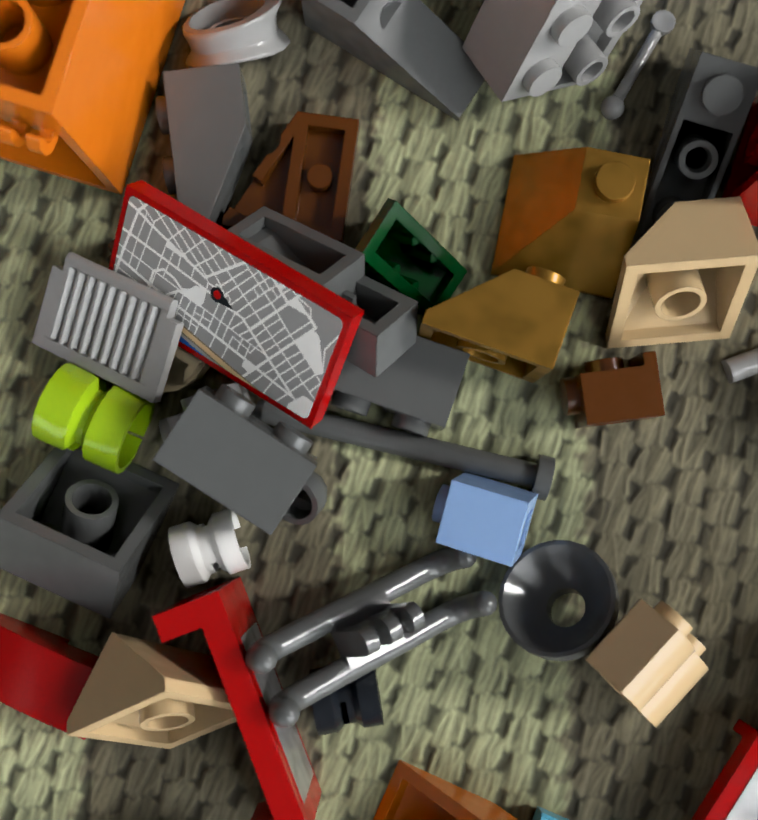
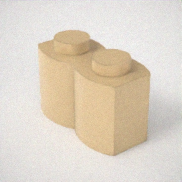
(650, 659)

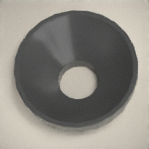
(541, 578)

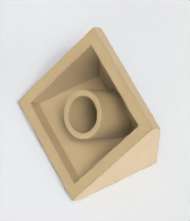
(150, 695)

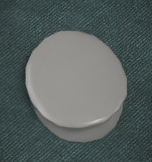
(233, 32)

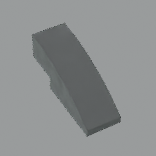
(389, 316)

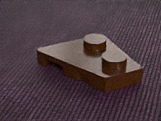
(306, 175)

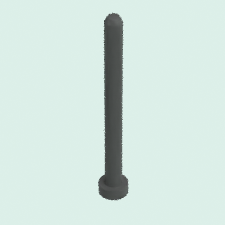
(536, 475)

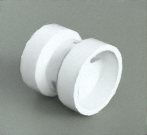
(204, 549)

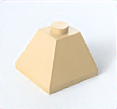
(685, 276)

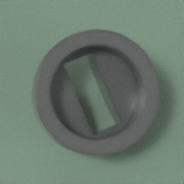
(308, 502)

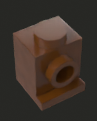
(614, 393)

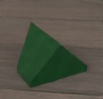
(409, 258)

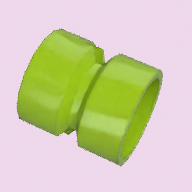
(83, 413)

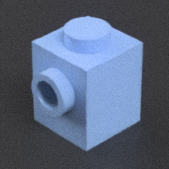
(484, 517)

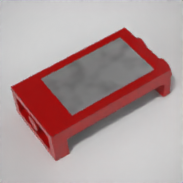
(275, 751)

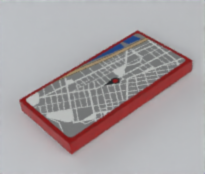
(238, 303)

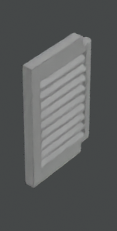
(109, 326)

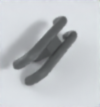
(366, 630)

